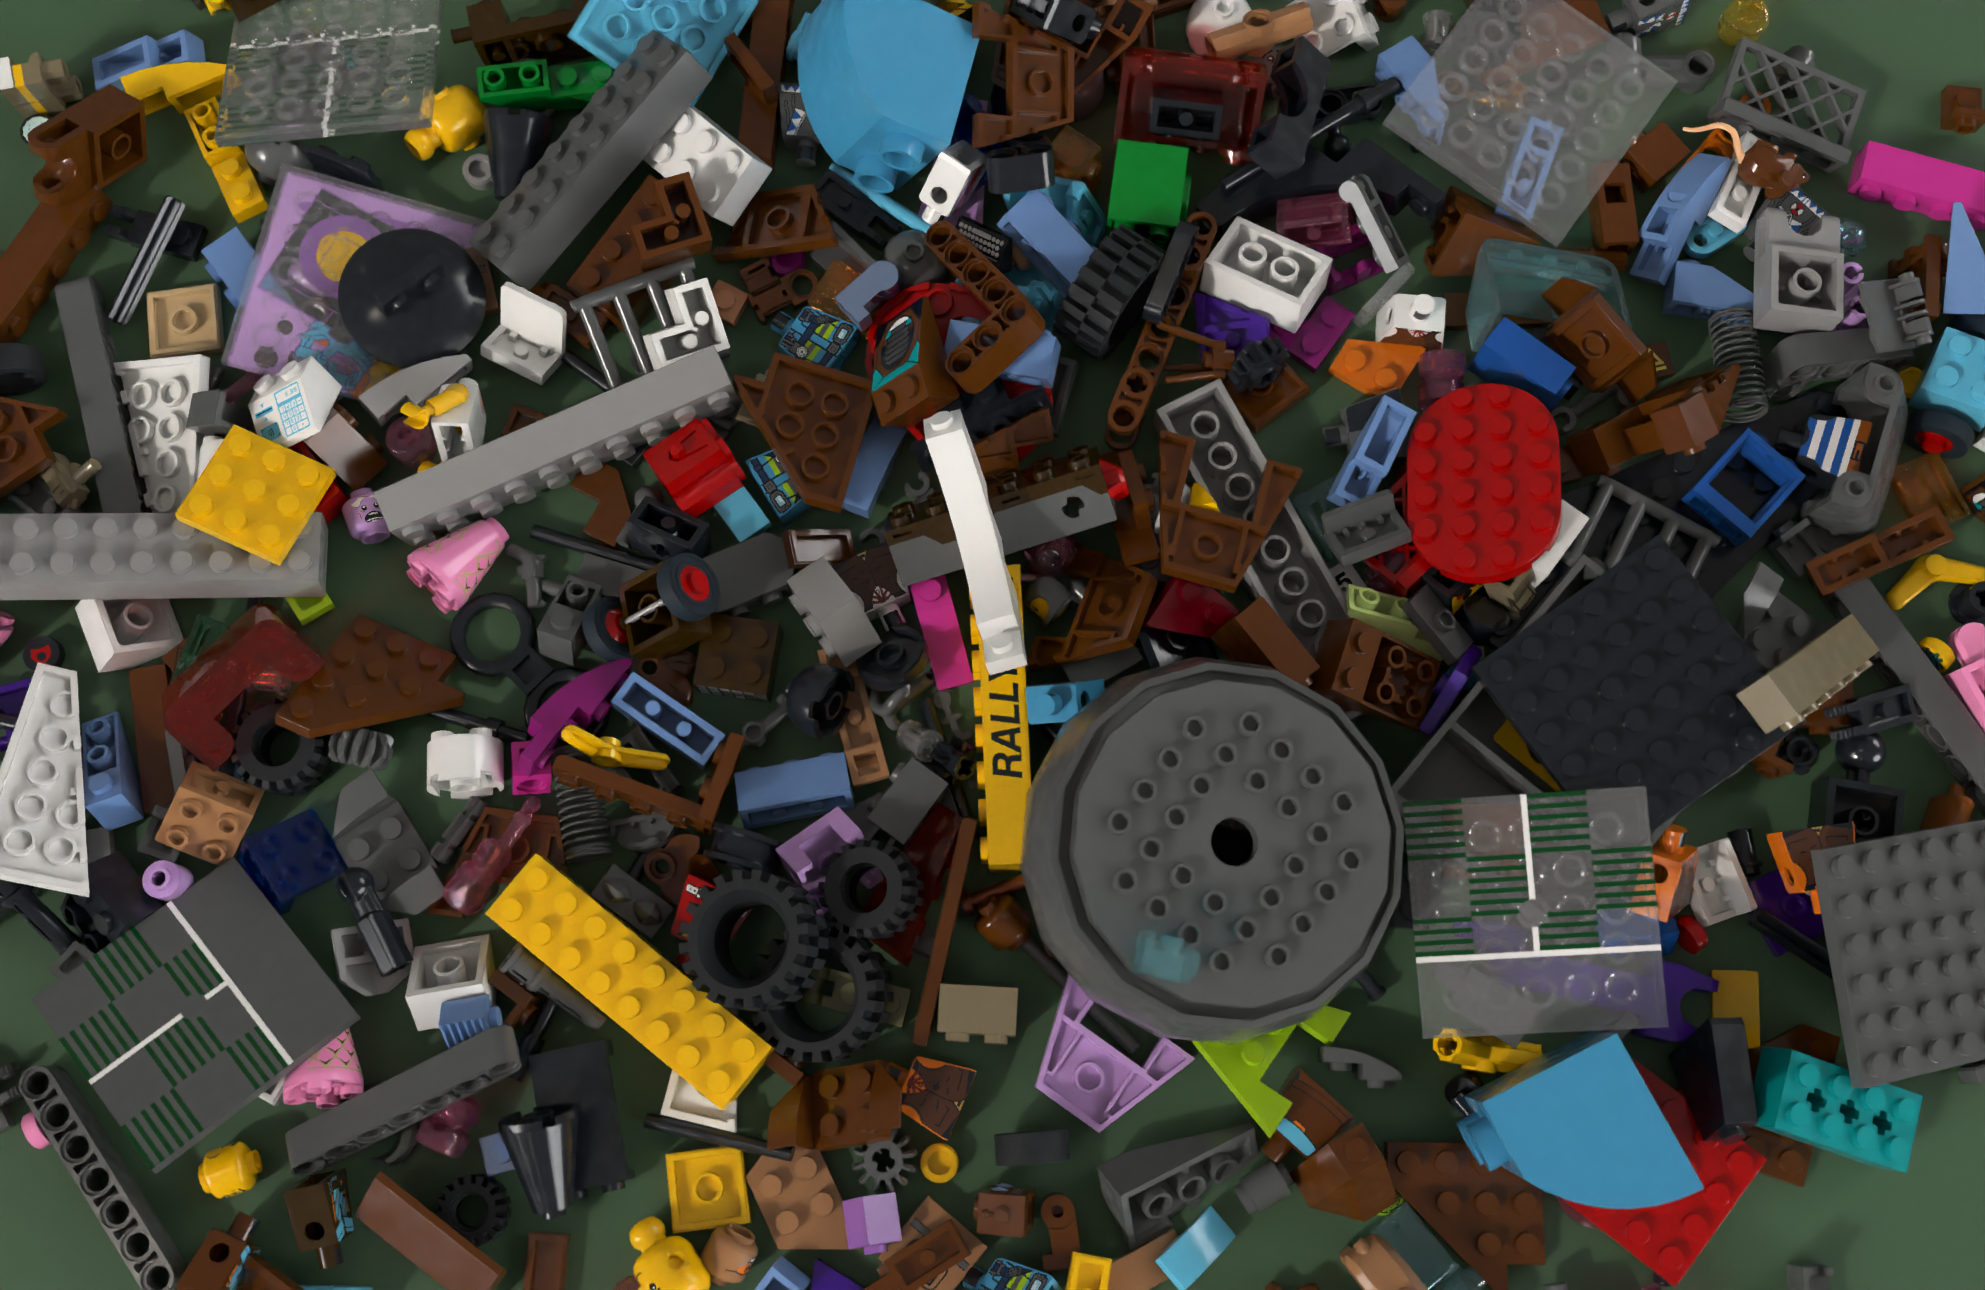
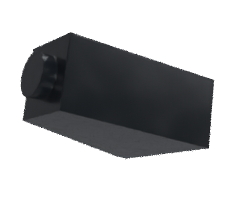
(1717, 1079)

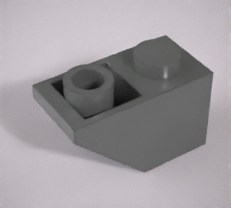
(561, 628)

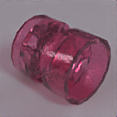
(1441, 374)
(448, 1127)

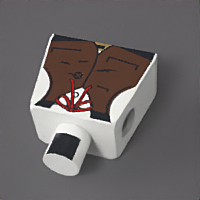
(1412, 321)
(876, 584)

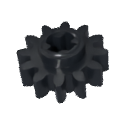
(1258, 364)

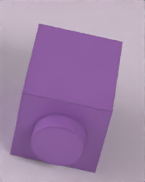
(872, 1222)

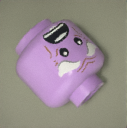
(365, 517)

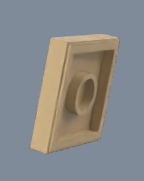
(185, 321)

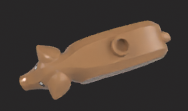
(1379, 1266)

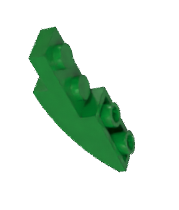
(542, 86)

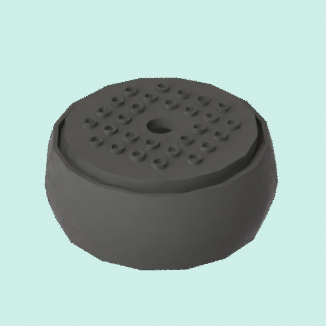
(1126, 848)

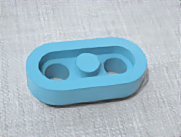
(1713, 237)

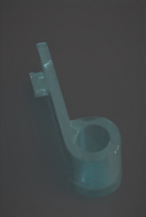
(1424, 1252)

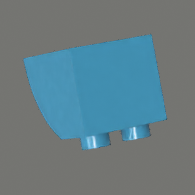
(884, 84)
(1580, 1128)

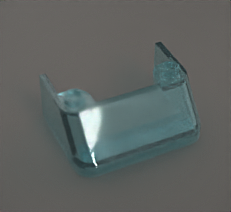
(1515, 275)

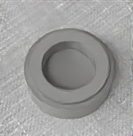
(477, 171)

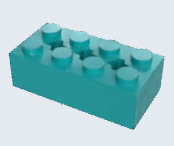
(1820, 1108)

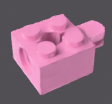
(1969, 681)

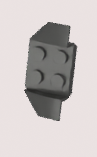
(1771, 622)
(381, 837)

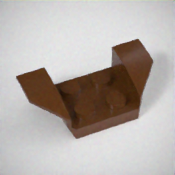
(1598, 341)
(838, 1109)

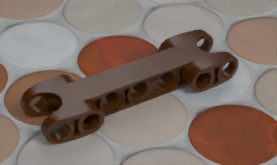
(1140, 383)

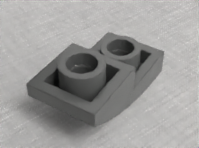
(1367, 1067)

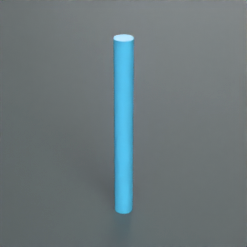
(884, 201)

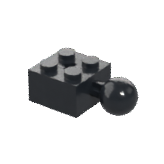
(1871, 807)

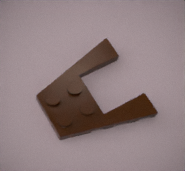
(1205, 543)

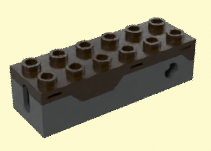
(1026, 505)

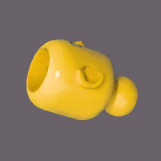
(455, 124)
(666, 1261)

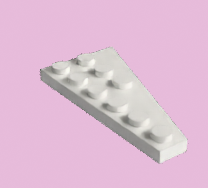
(159, 407)
(44, 789)

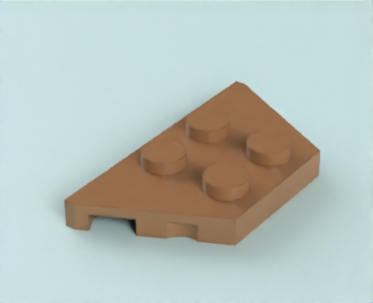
(800, 1201)

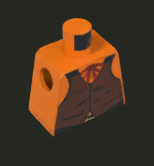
(1794, 858)
(1673, 871)
(933, 1092)

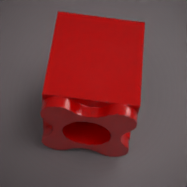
(695, 467)

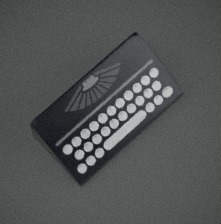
(989, 242)

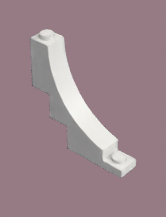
(978, 540)

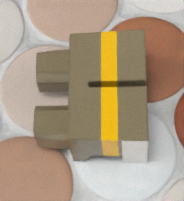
(39, 85)

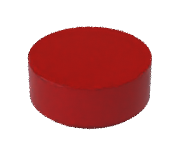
(1692, 935)

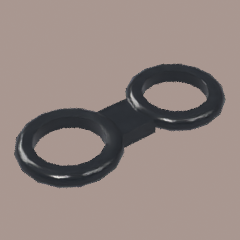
(523, 665)

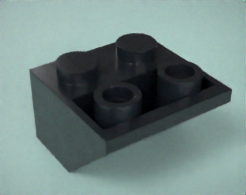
(113, 903)

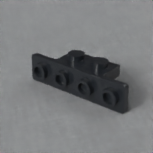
(987, 413)

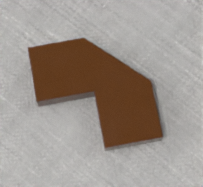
(613, 507)

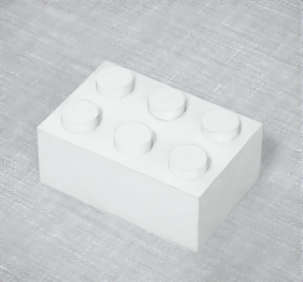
(719, 165)
(1266, 274)

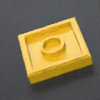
(707, 1188)

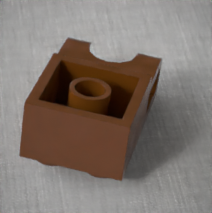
(89, 145)

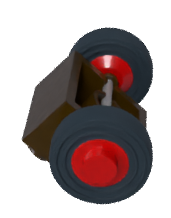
(655, 611)

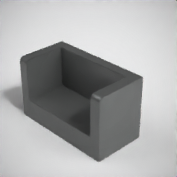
(214, 416)

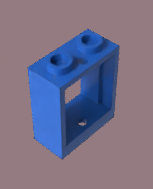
(1723, 514)

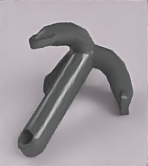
(899, 700)

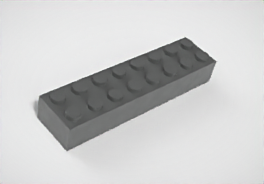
(591, 159)

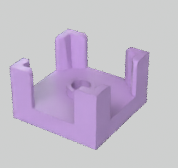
(811, 848)

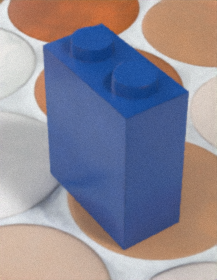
(1522, 361)

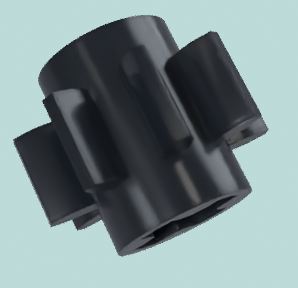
(953, 760)

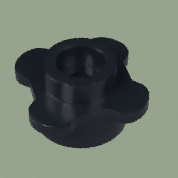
(1807, 749)

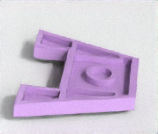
(1092, 1075)

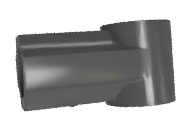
(1680, 69)

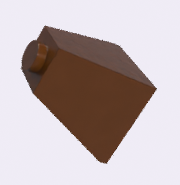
(1464, 230)
(1347, 1177)

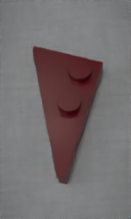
(1189, 609)

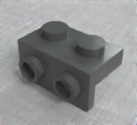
(1365, 528)

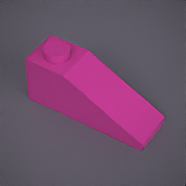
(941, 633)

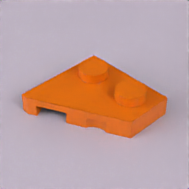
(1375, 365)

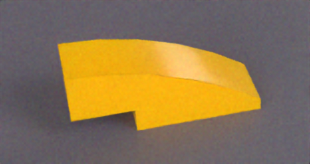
(175, 85)

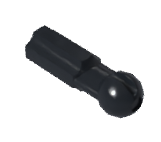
(374, 922)

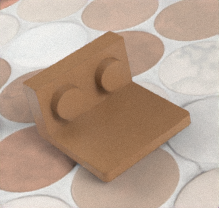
(209, 814)

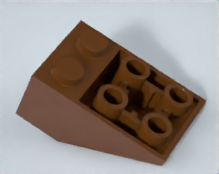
(1374, 673)

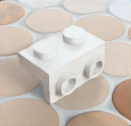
(1719, 885)

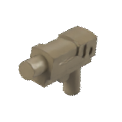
(69, 479)

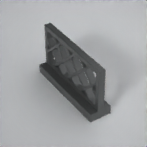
(1809, 147)

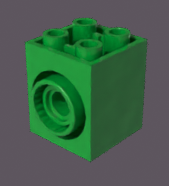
(1149, 190)

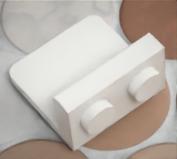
(1339, 25)
(529, 334)

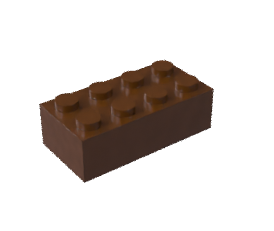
(615, 258)

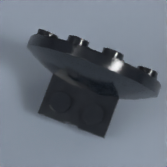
(411, 297)

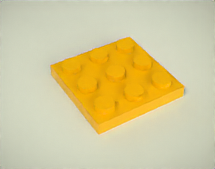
(256, 495)

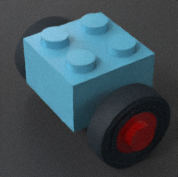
(1950, 391)

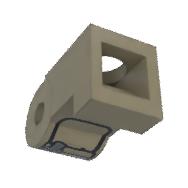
(1513, 594)

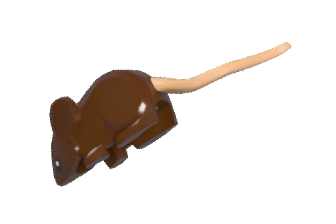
(1763, 164)

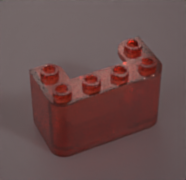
(1237, 80)
(198, 695)

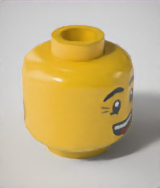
(229, 1170)

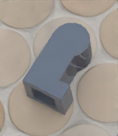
(867, 291)

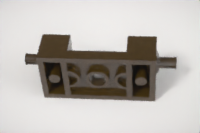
(527, 37)

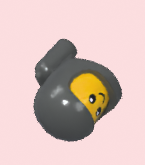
(1051, 598)

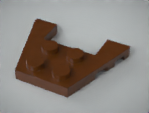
(1036, 79)
(999, 449)
(1107, 614)
(540, 837)

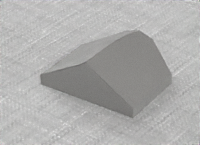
(356, 965)

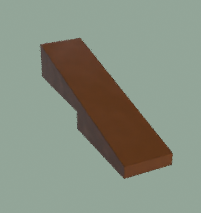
(1879, 552)

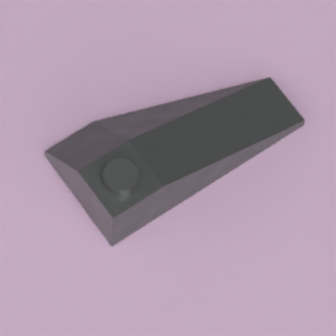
(1161, 1179)

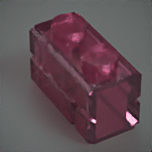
(1315, 220)

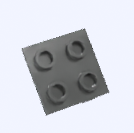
(1891, 315)

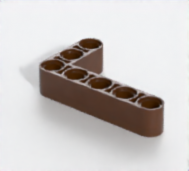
(1003, 334)

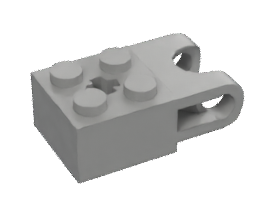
(1797, 275)

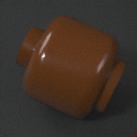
(1003, 922)

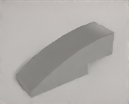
(413, 385)

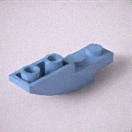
(1675, 212)

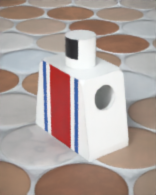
(952, 181)

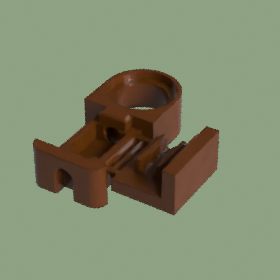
(771, 296)

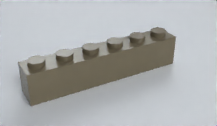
(1809, 676)

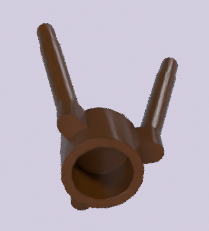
(1213, 365)

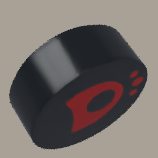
(43, 650)

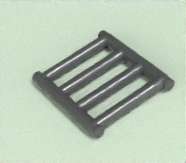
(618, 293)
(1639, 505)

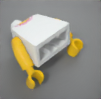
(456, 419)

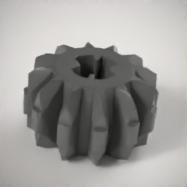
(361, 748)
(872, 1165)

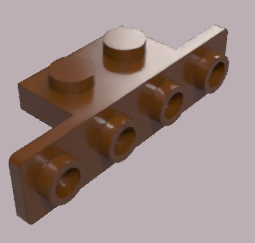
(1133, 521)

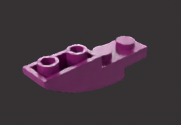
(576, 704)

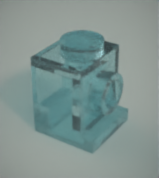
(1164, 958)

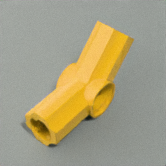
(1485, 1053)

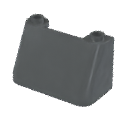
(1860, 496)

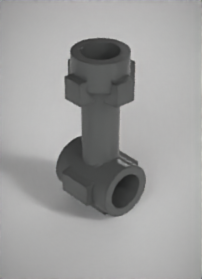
(756, 732)

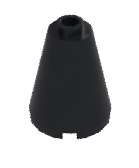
(514, 145)
(544, 1155)

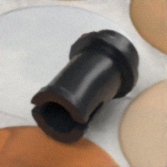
(1744, 847)

